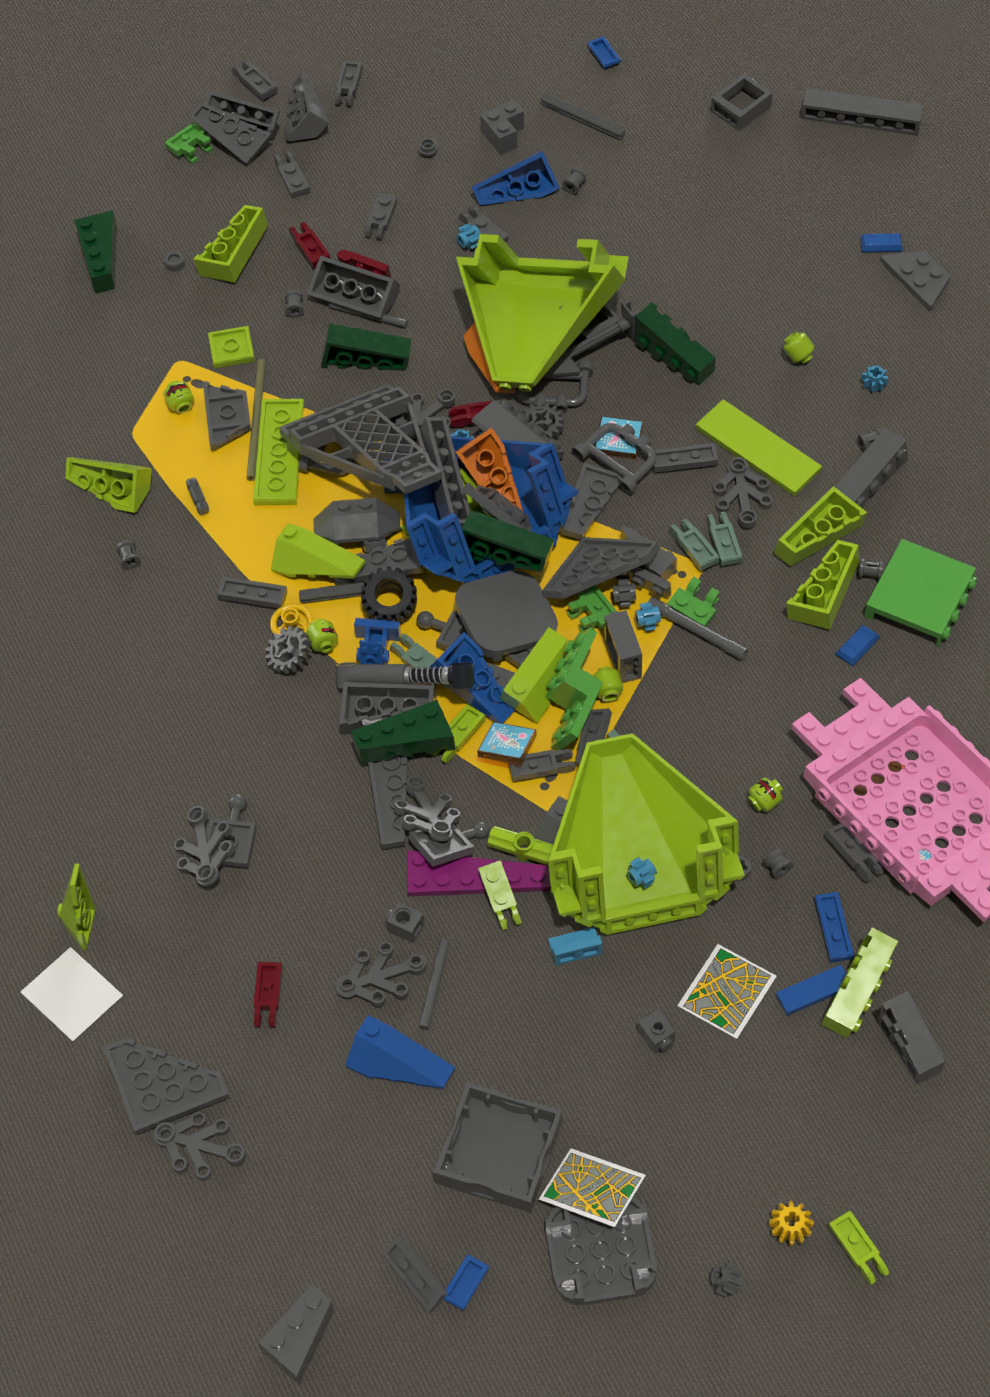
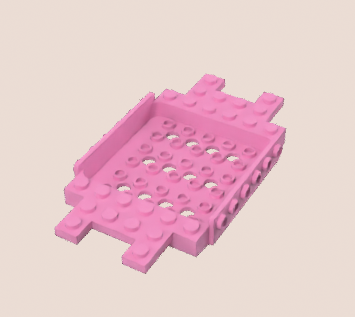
(861, 747)

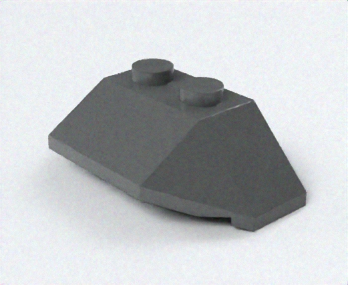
(251, 113)
(356, 520)

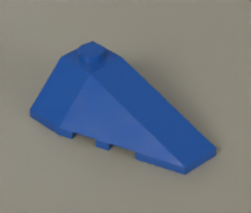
(521, 181)
(486, 691)
(391, 1055)

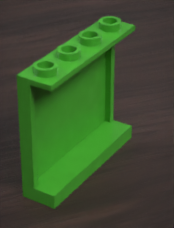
(922, 590)

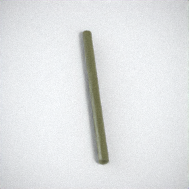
(258, 395)

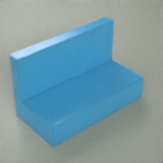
(575, 946)

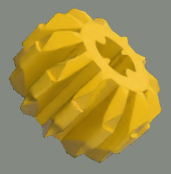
(781, 1225)

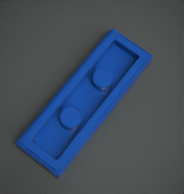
(834, 927)
(811, 990)

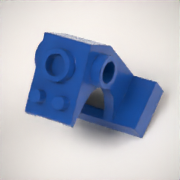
(376, 638)

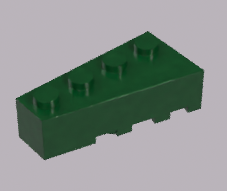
(98, 245)
(672, 345)
(364, 348)
(506, 543)
(404, 734)

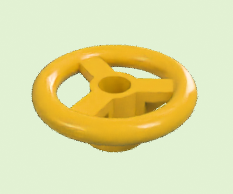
(290, 612)

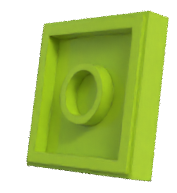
(231, 347)

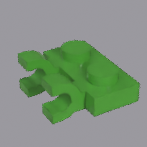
(185, 140)
(595, 605)
(691, 606)

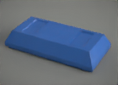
(604, 52)
(881, 242)
(857, 645)
(465, 1282)

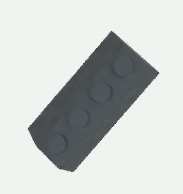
(353, 287)
(512, 425)

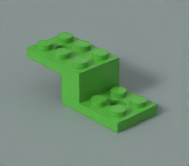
(573, 689)

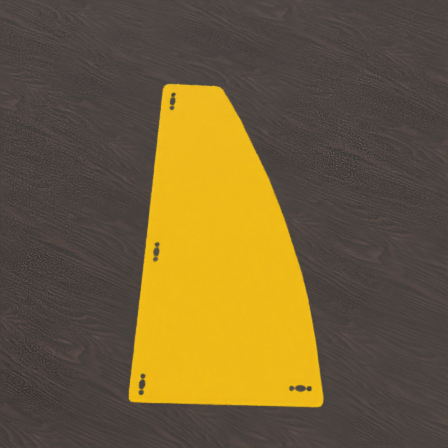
(248, 533)

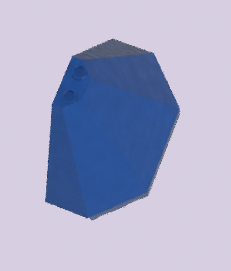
(542, 495)

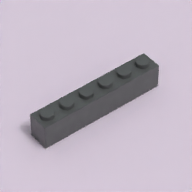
(862, 111)
(441, 452)

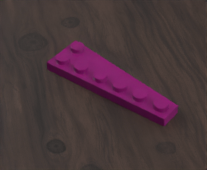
(463, 876)

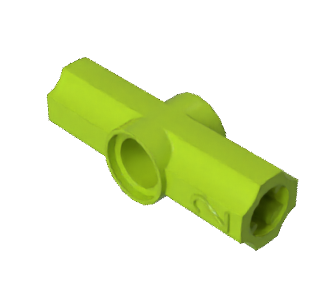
(511, 842)

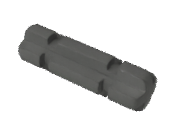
(197, 496)

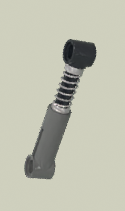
(458, 674)

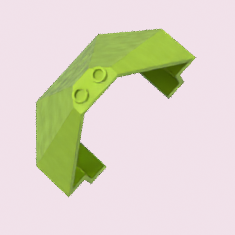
(520, 300)
(634, 807)

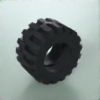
(386, 579)

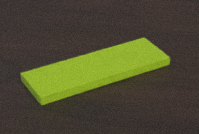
(759, 447)
(276, 458)

